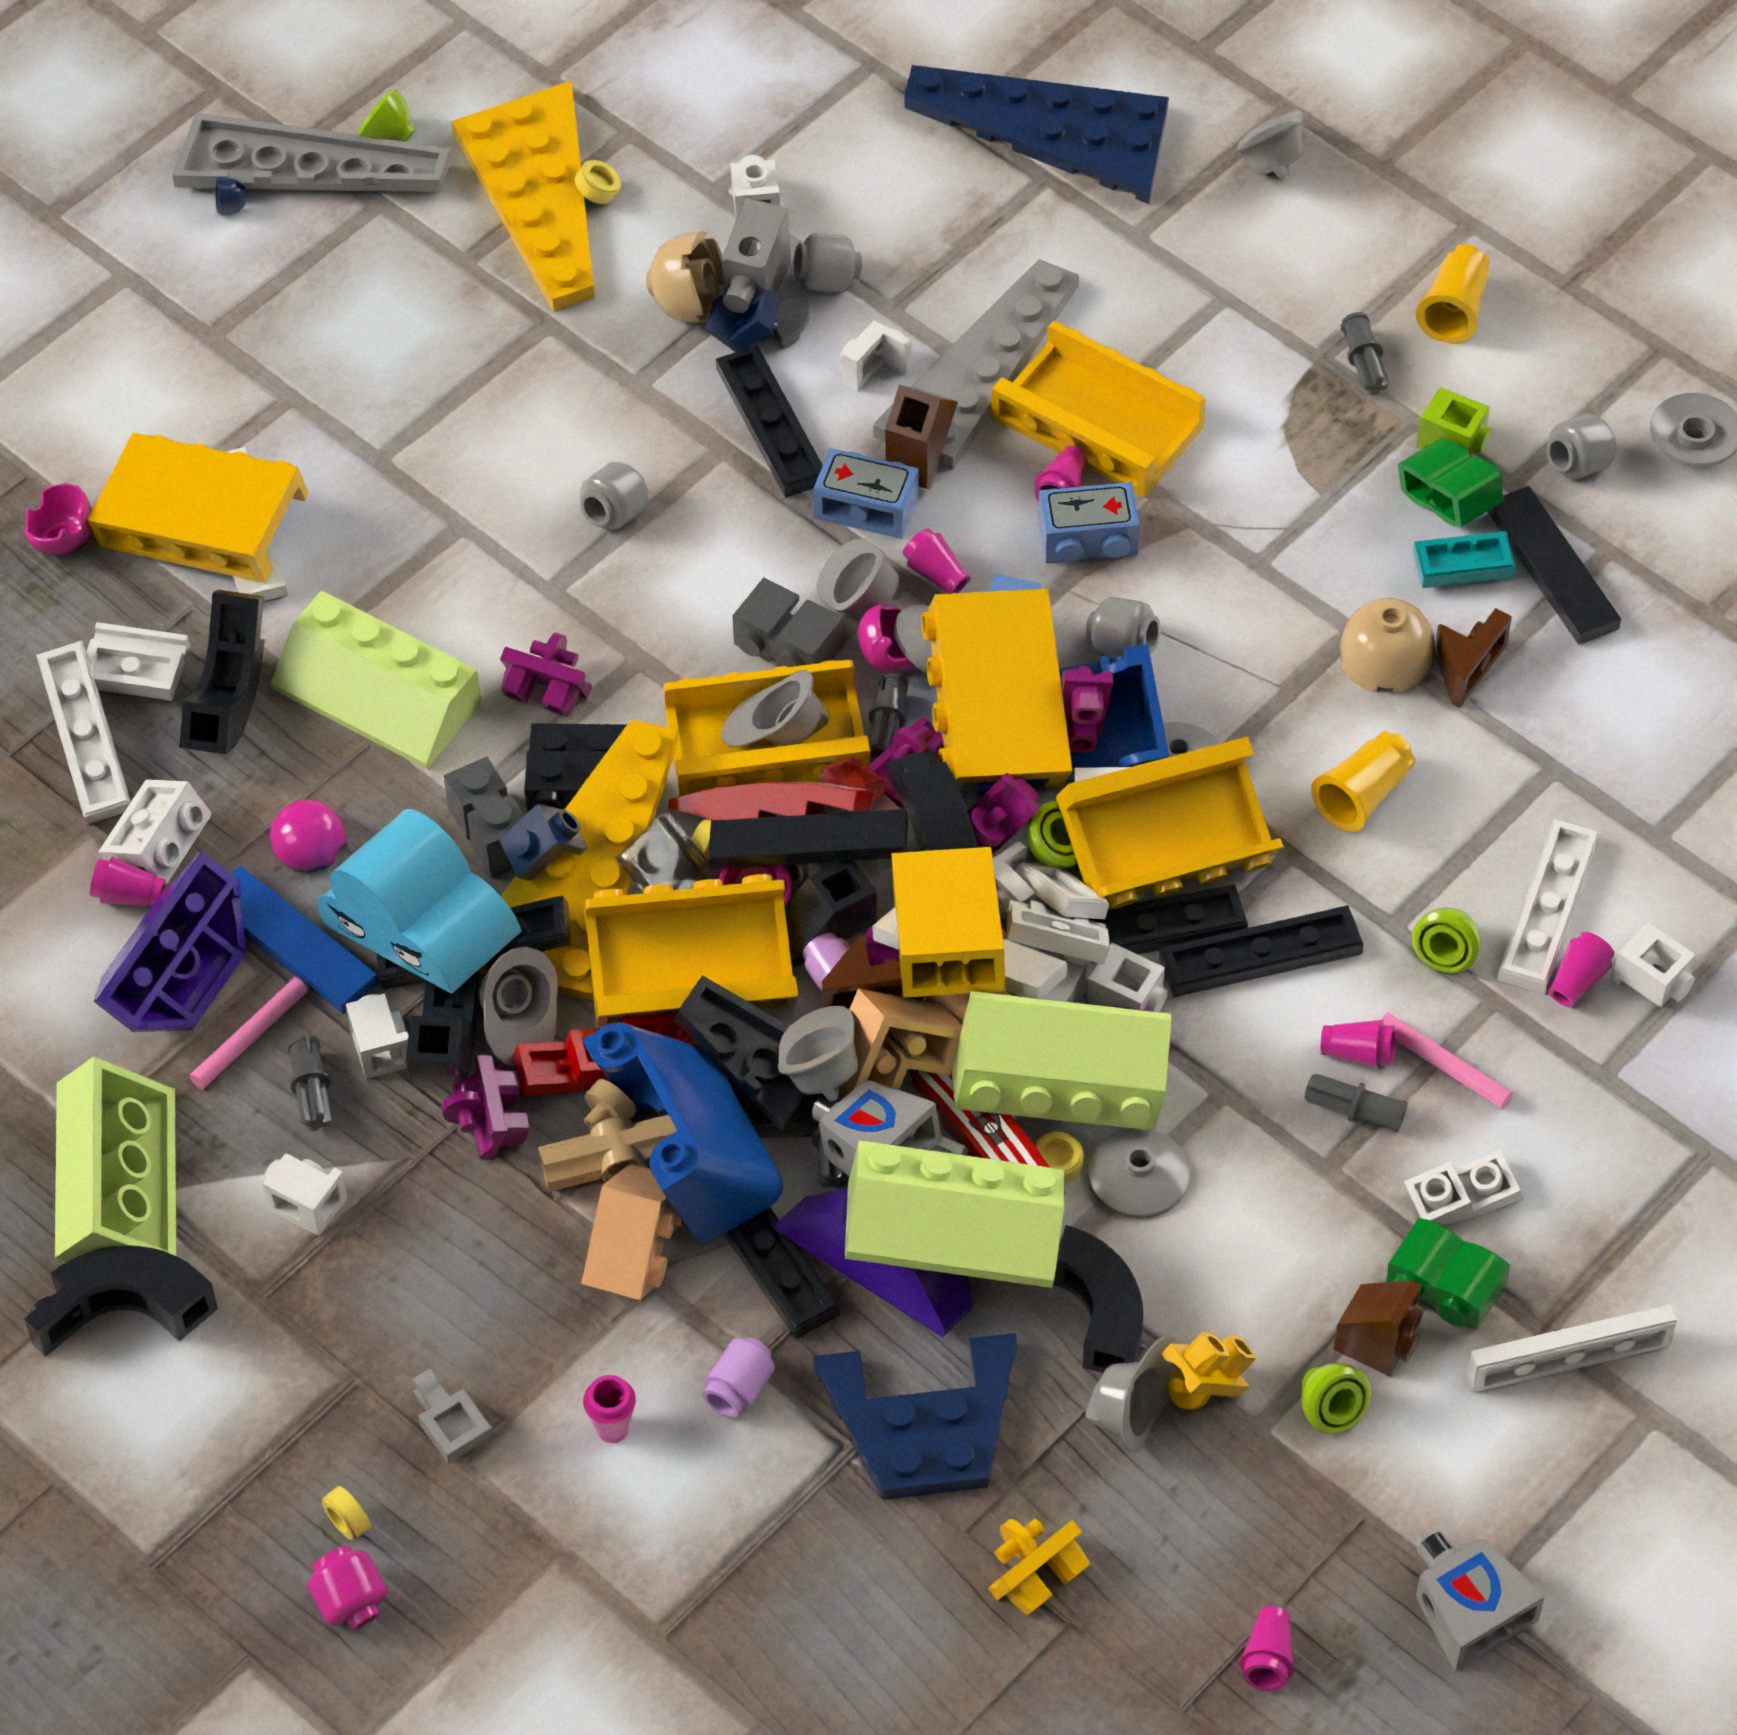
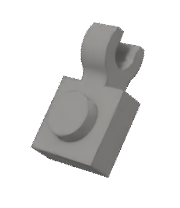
(449, 1421)

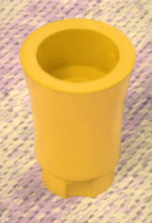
(1454, 298)
(1362, 781)

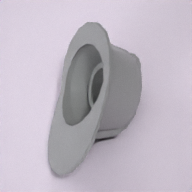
(1274, 145)
(857, 579)
(779, 714)
(519, 1001)
(820, 1051)
(1132, 1396)

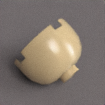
(686, 276)
(1387, 646)

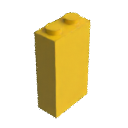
(948, 922)

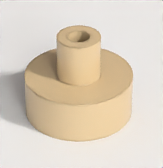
(607, 1102)

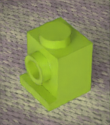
(1455, 419)

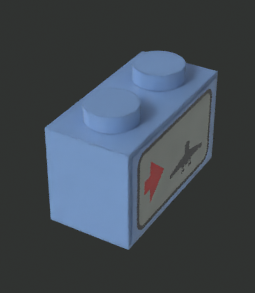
(866, 493)
(1088, 522)

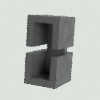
(770, 631)
(493, 812)

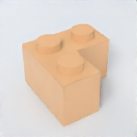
(900, 1036)
(630, 1235)

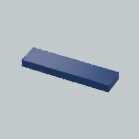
(301, 945)

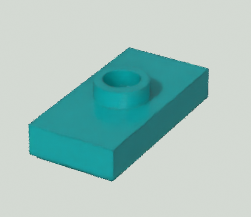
(1464, 559)

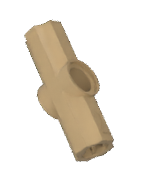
(603, 1152)

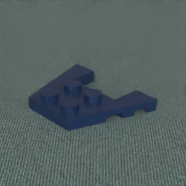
(925, 1438)

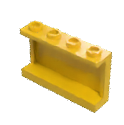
(1103, 403)
(195, 505)
(997, 686)
(703, 705)
(1167, 823)
(660, 942)

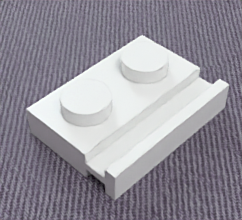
(137, 660)

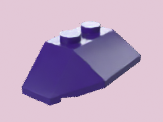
(178, 952)
(927, 1296)

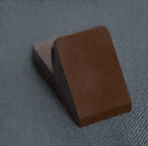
(1467, 659)
(855, 973)

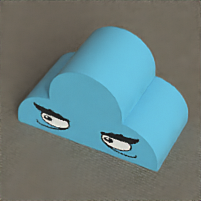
(418, 903)

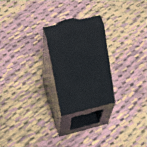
(830, 902)

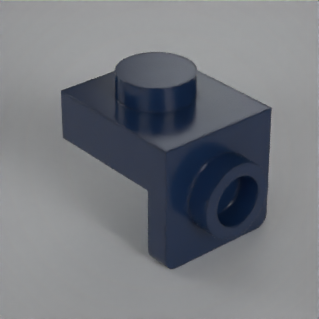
(744, 329)
(540, 839)

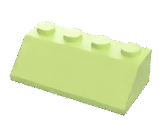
(376, 680)
(1062, 1061)
(114, 1161)
(954, 1214)

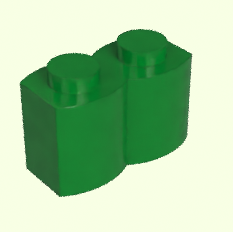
(1451, 482)
(1454, 1274)

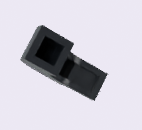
(227, 689)
(932, 802)
(444, 1036)
(117, 1280)
(1108, 1292)

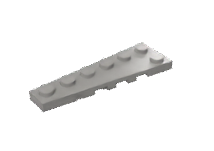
(303, 158)
(993, 349)

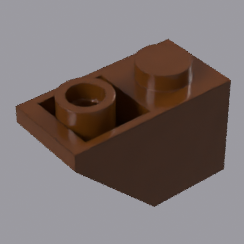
(918, 430)
(1381, 1325)

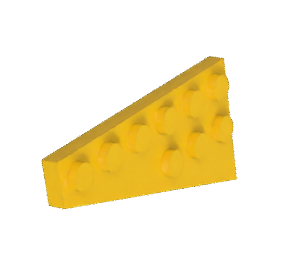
(528, 169)
(612, 811)

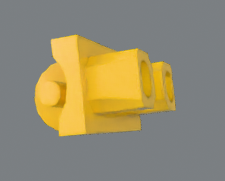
(1207, 1369)
(1058, 1551)

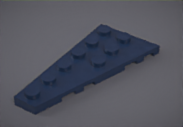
(1056, 123)

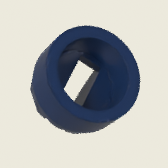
(229, 195)

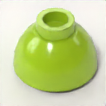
(388, 119)
(1049, 837)
(1447, 940)
(1335, 1397)

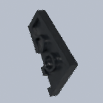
(743, 1046)

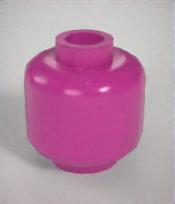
(347, 1587)

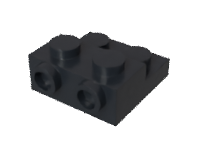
(563, 759)

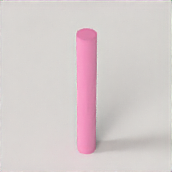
(248, 1033)
(1449, 1063)

